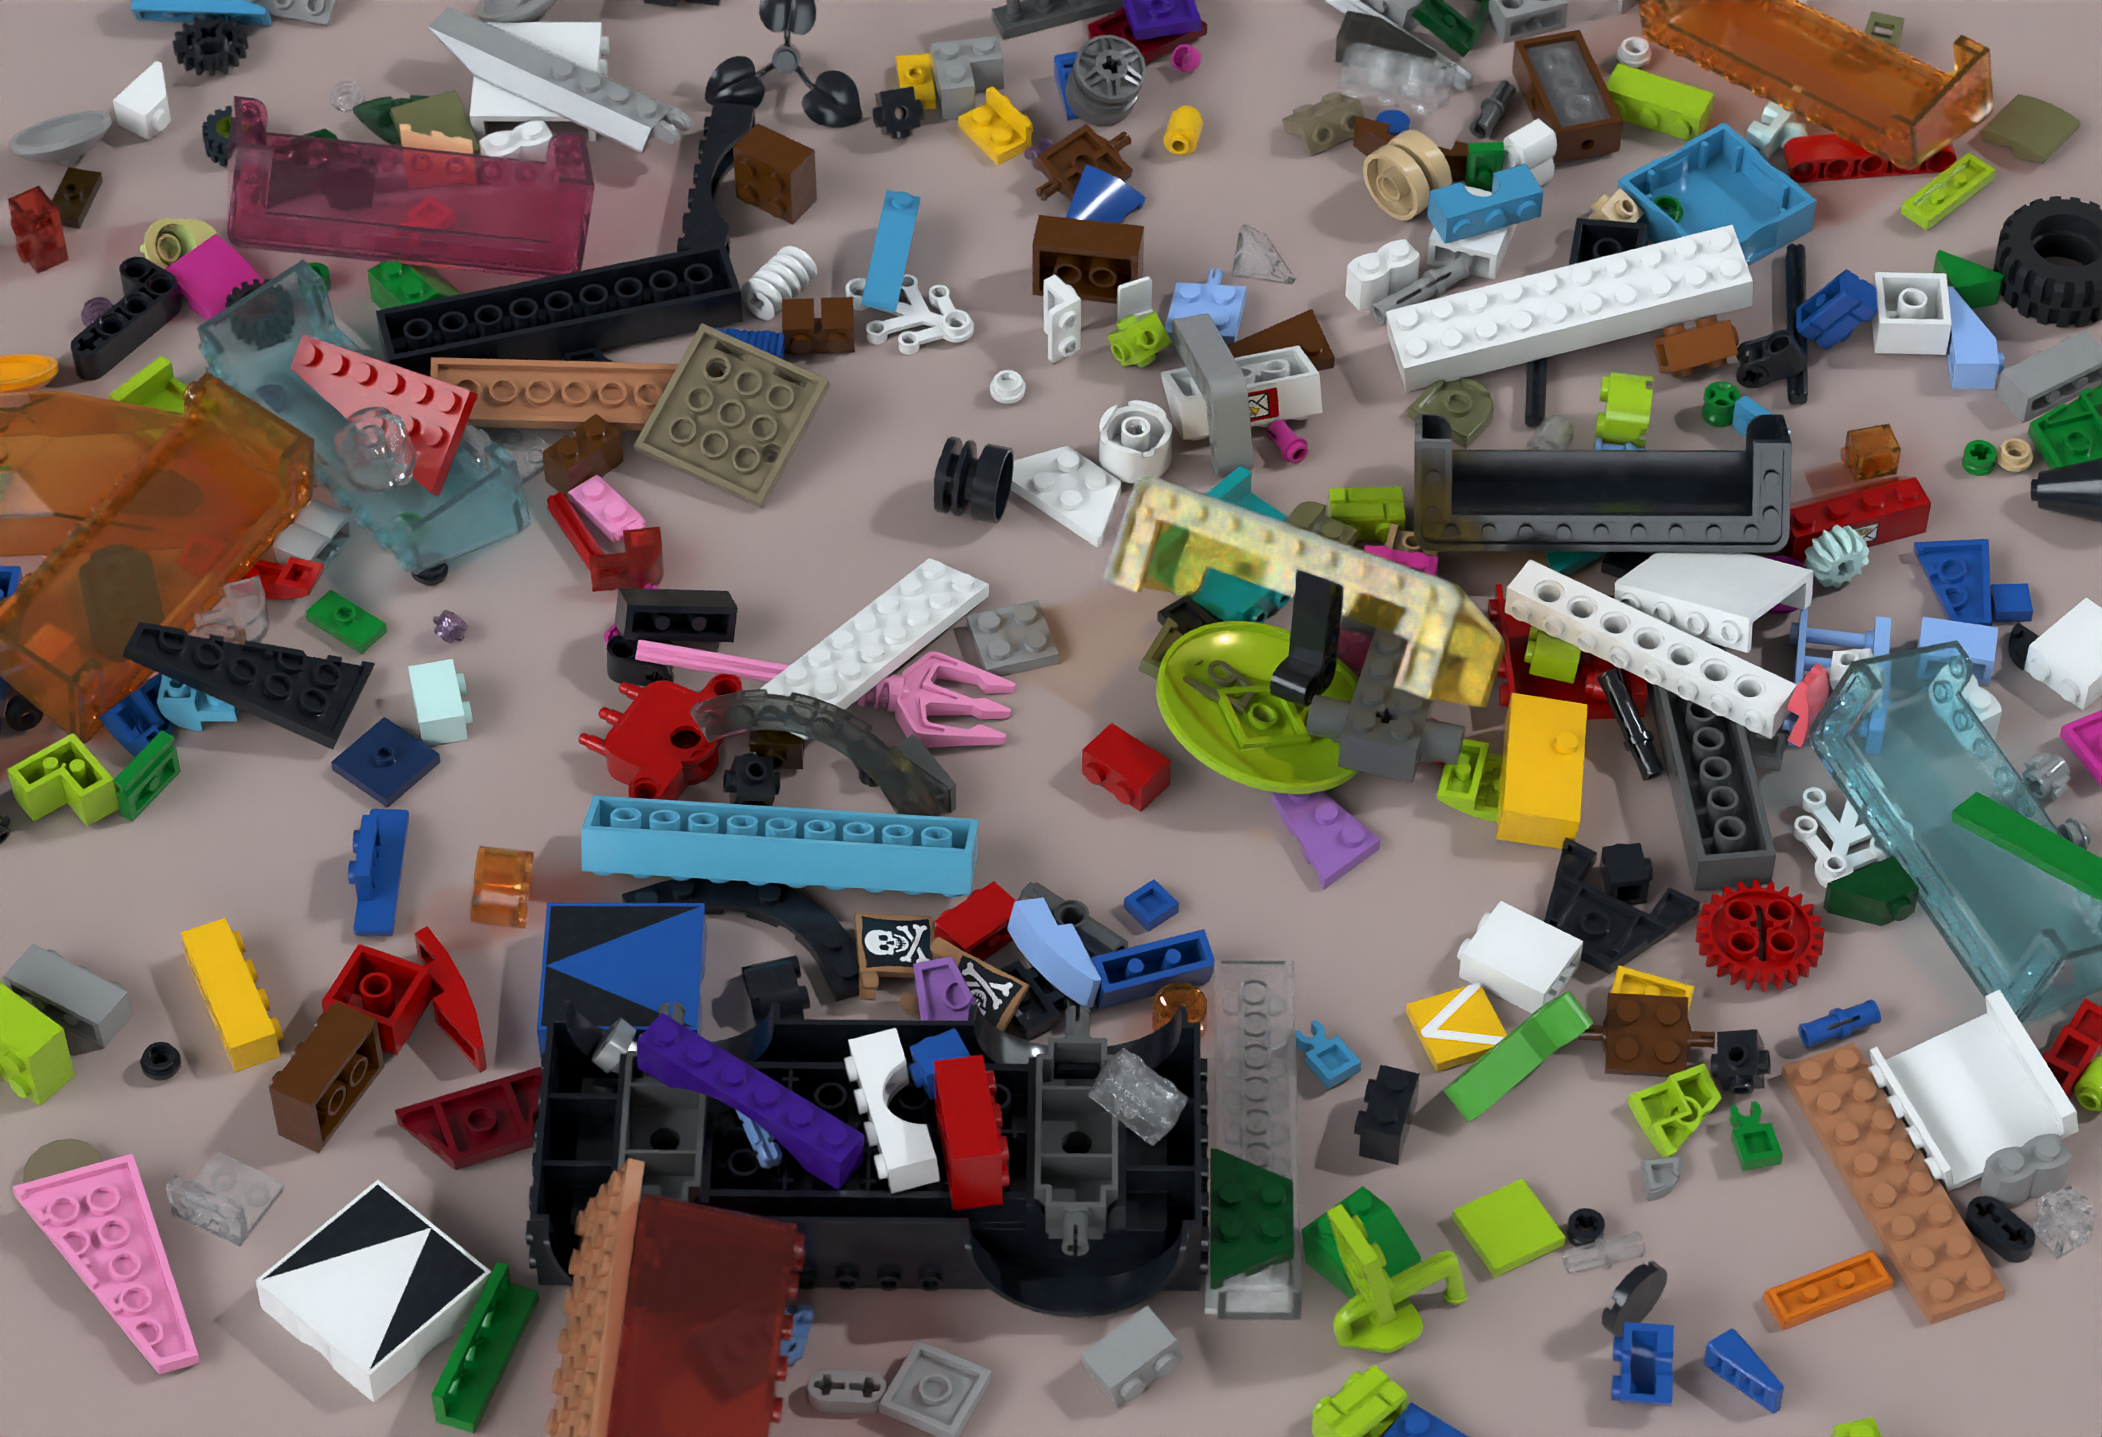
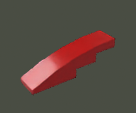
(451, 999)
(2076, 1046)

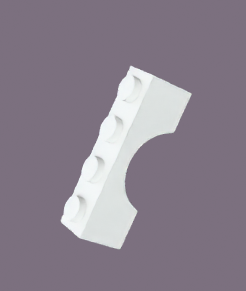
(904, 1147)

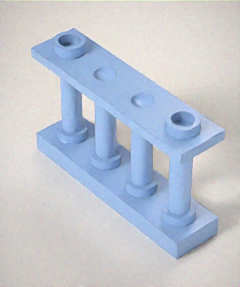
(1799, 635)

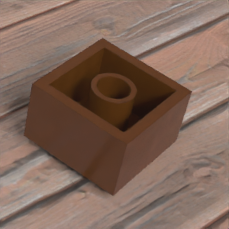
(775, 173)

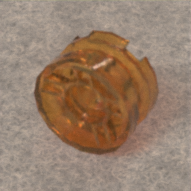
(1179, 994)

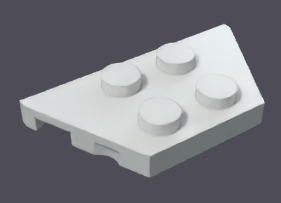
(1068, 490)

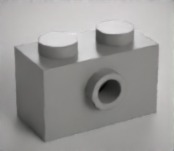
(1132, 1357)

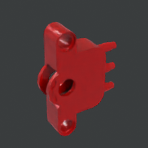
(659, 738)

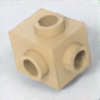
(1615, 208)

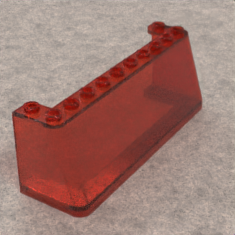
(705, 1322)

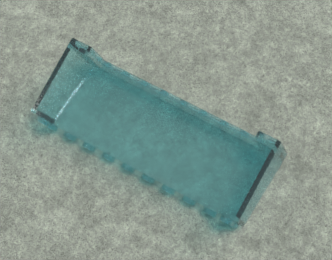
(253, 353)
(1905, 759)

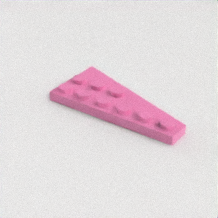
(111, 1240)

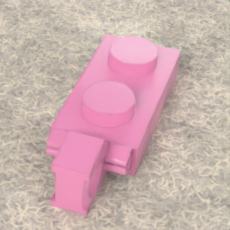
(605, 508)

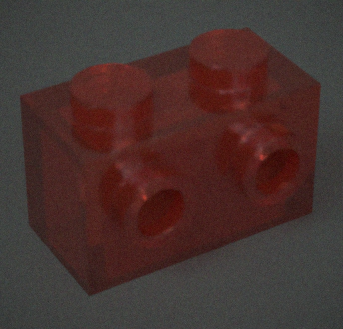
(37, 230)

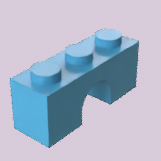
(1460, 214)

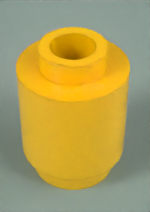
(1183, 130)

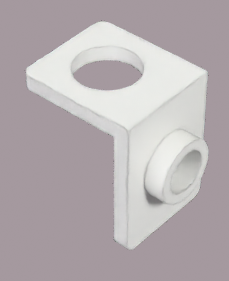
(1134, 298)

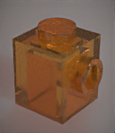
(1871, 452)

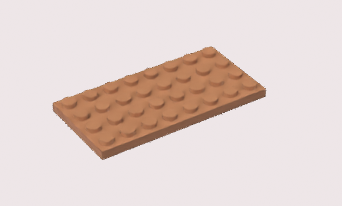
(595, 1307)

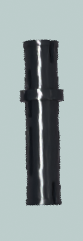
(1634, 731)

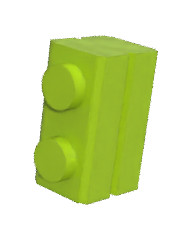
(1368, 510)
(1362, 1408)

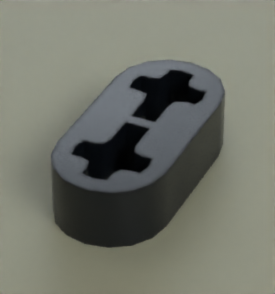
(2000, 1229)

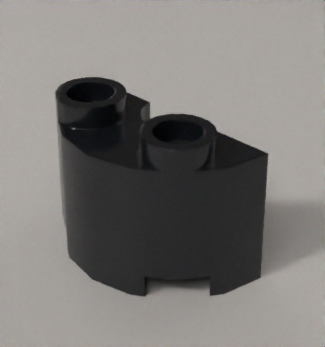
(776, 983)

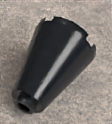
(2071, 490)

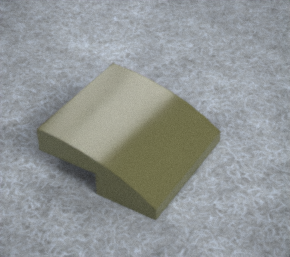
(2031, 128)

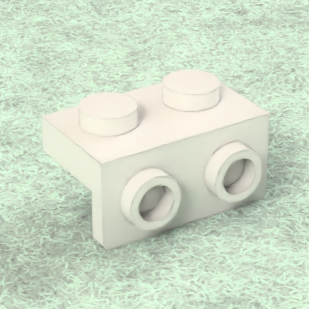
(1061, 319)

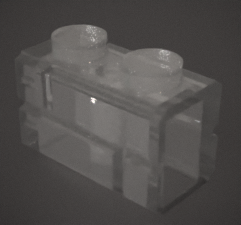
(1138, 1096)

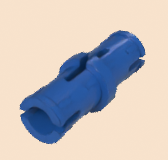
(1817, 1032)

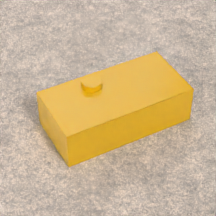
(1541, 771)

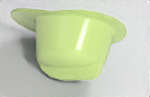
(173, 238)

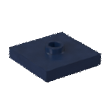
(385, 762)

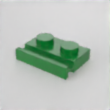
(147, 775)

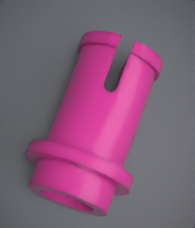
(1293, 448)

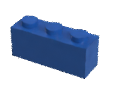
(1148, 967)

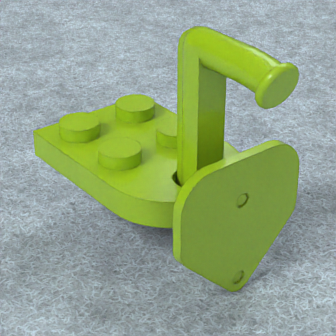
(1381, 1313)

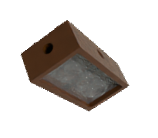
(1567, 94)

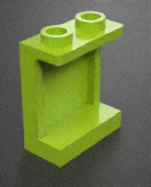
(153, 388)

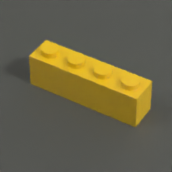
(231, 995)

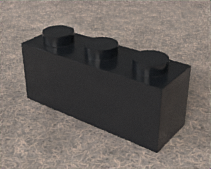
(676, 615)

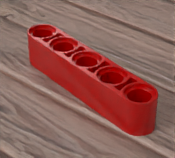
(1832, 159)

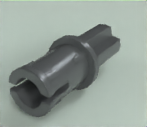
(1492, 110)

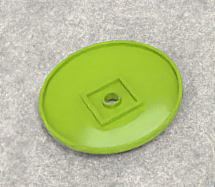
(1253, 752)

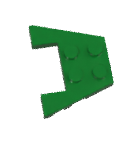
(2070, 431)

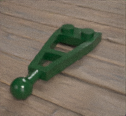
(1450, 25)

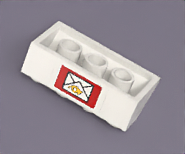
(1278, 383)

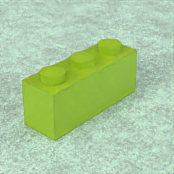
(1660, 102)

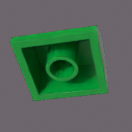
(404, 284)
(1382, 1228)

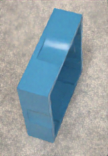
(1718, 185)

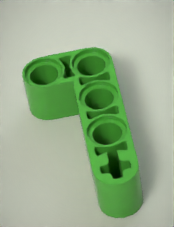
(1517, 1055)

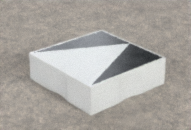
(374, 1290)

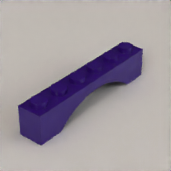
(693, 1063)

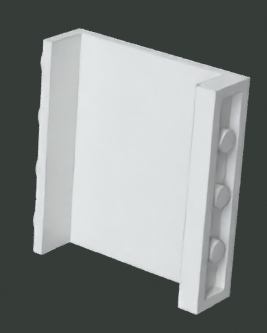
(573, 40)
(1714, 592)
(1974, 1093)

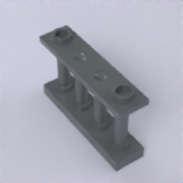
(1032, 16)

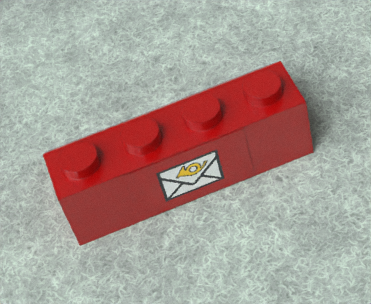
(1876, 510)

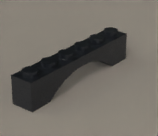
(722, 132)

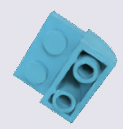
(191, 707)

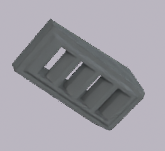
(932, 773)

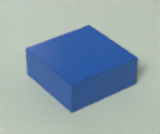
(2011, 602)
(1151, 905)

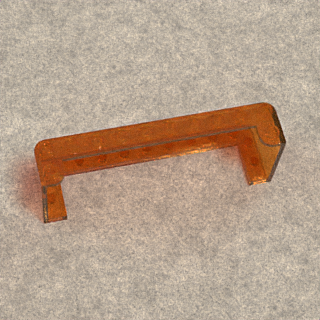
(1830, 72)
(153, 553)

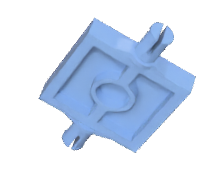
(1221, 302)

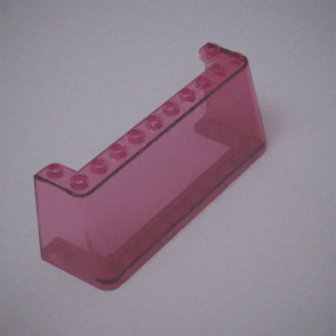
(407, 201)

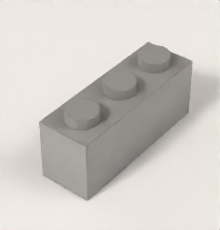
(2051, 377)
(70, 994)

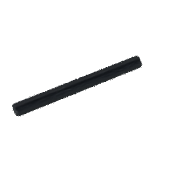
(1794, 298)

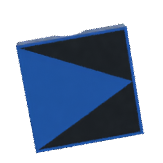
(622, 962)

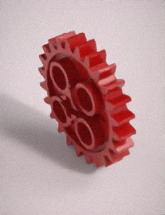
(1787, 929)

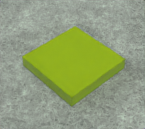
(1508, 1227)

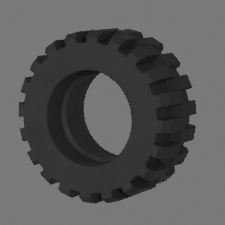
(2043, 288)

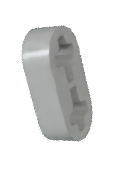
(612, 1044)
(846, 1391)

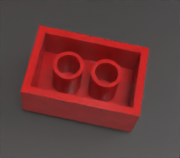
(970, 1132)

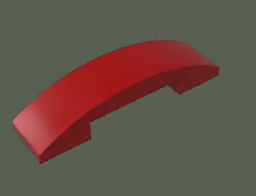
(286, 581)

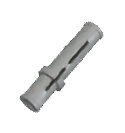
(1452, 273)

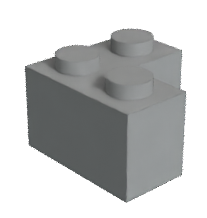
(962, 70)

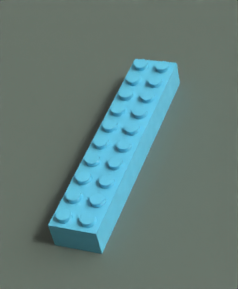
(780, 845)

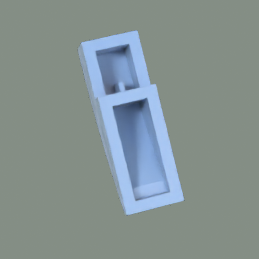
(1054, 950)

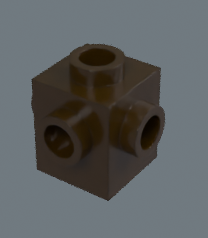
(783, 746)

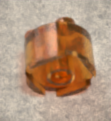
(502, 887)

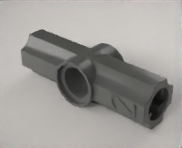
(1094, 936)

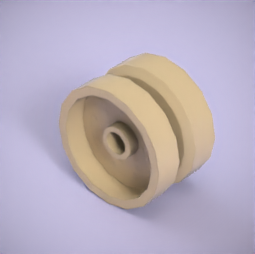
(1405, 173)

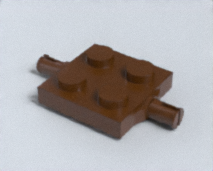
(1067, 159)
(1646, 1035)

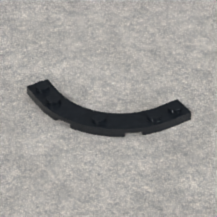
(775, 906)

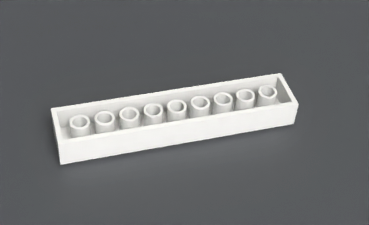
(1570, 308)

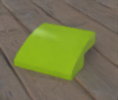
(1473, 782)

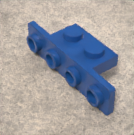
(378, 870)

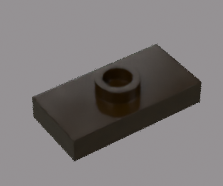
(76, 195)

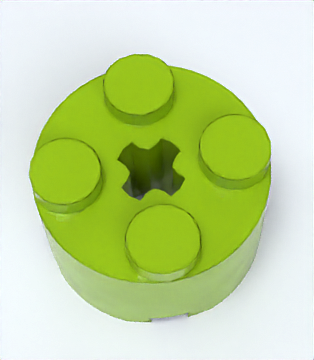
(1625, 408)

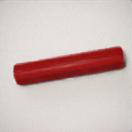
(573, 527)

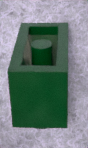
(1873, 894)

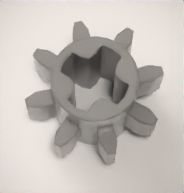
(2046, 775)

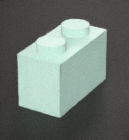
(438, 702)

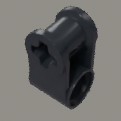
(1770, 357)
(624, 667)

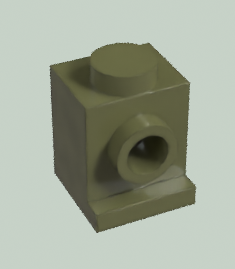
(1888, 22)

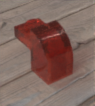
(636, 567)

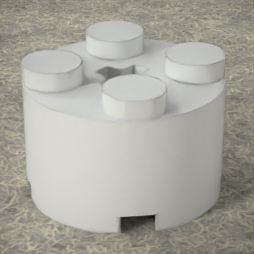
(1135, 441)

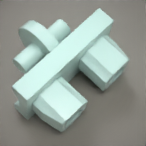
(1781, 129)

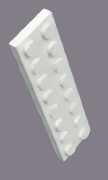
(882, 636)

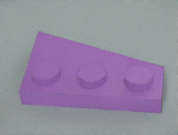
(1326, 832)
(942, 990)

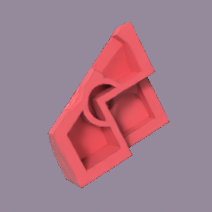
(1808, 701)

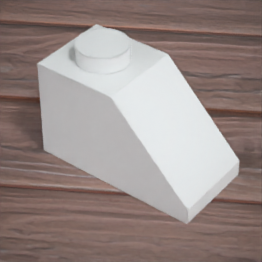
(144, 104)

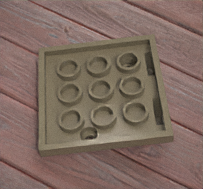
(733, 422)

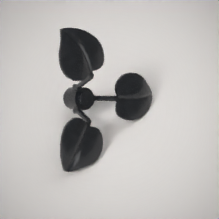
(832, 98)

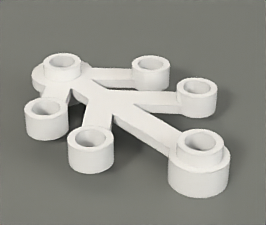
(951, 325)
(1842, 834)

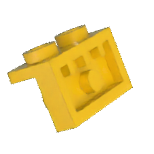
(997, 127)

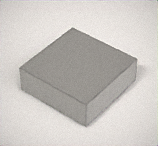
(1766, 751)

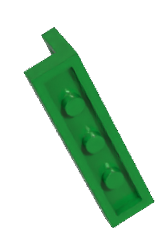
(483, 1351)

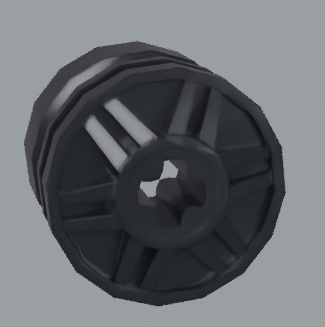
(966, 479)

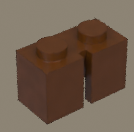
(818, 335)
(590, 452)

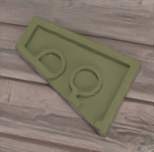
(1165, 638)

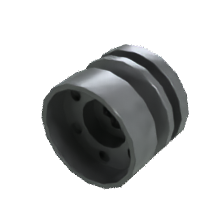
(1105, 80)

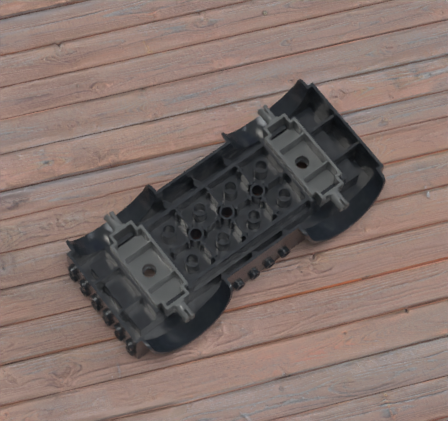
(1071, 1228)

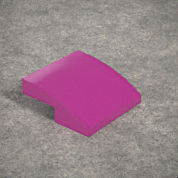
(210, 274)

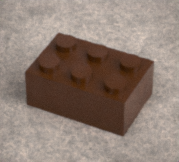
(1087, 256)
(326, 1076)

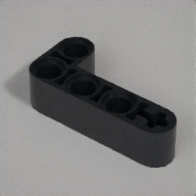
(148, 305)
(1312, 640)

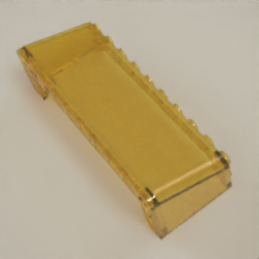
(1179, 533)

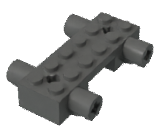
(1384, 726)

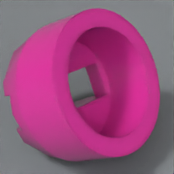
(1182, 61)

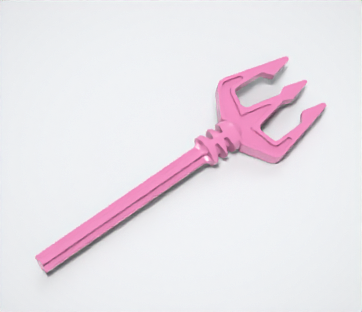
(908, 696)

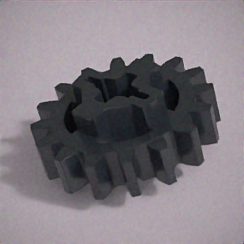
(210, 45)

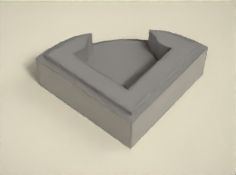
(1660, 1176)

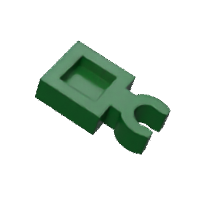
(1754, 1142)

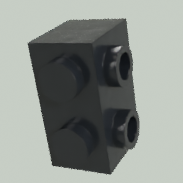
(1388, 1114)

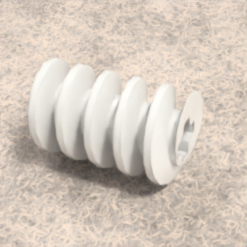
(778, 280)

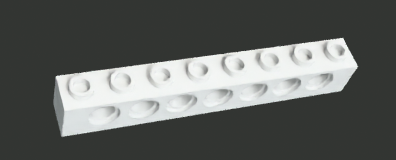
(1649, 648)

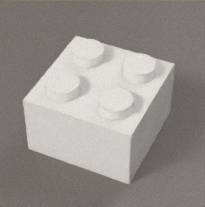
(1911, 313)

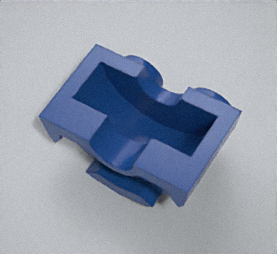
(1645, 1364)

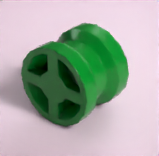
(1719, 404)

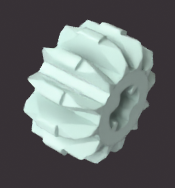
(1837, 556)

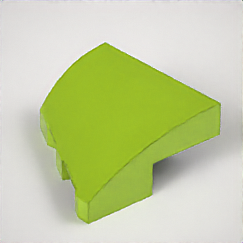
(1674, 1107)

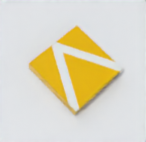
(1456, 1026)

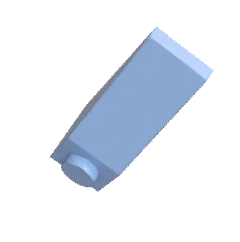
(1971, 348)

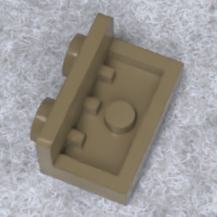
(1325, 122)

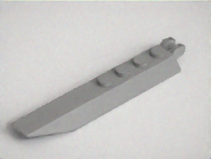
(558, 83)

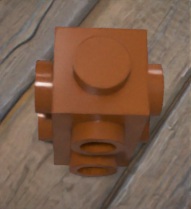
(1705, 343)

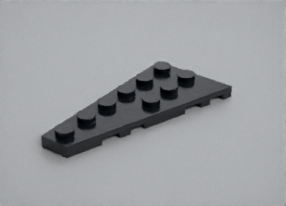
(263, 679)

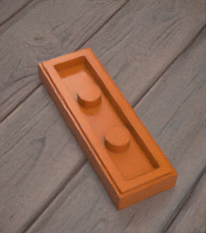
(1828, 1290)

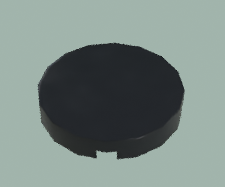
(1635, 1296)

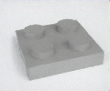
(1012, 639)
(935, 1391)

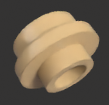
(2014, 455)

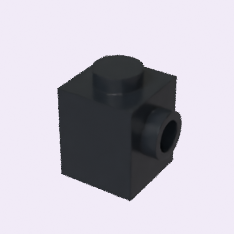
(1626, 872)

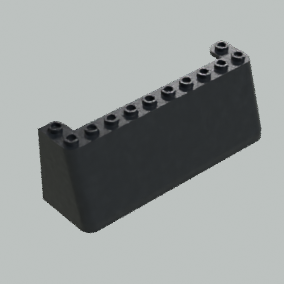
(1603, 496)

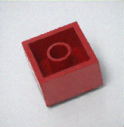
(385, 989)

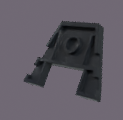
(1607, 926)

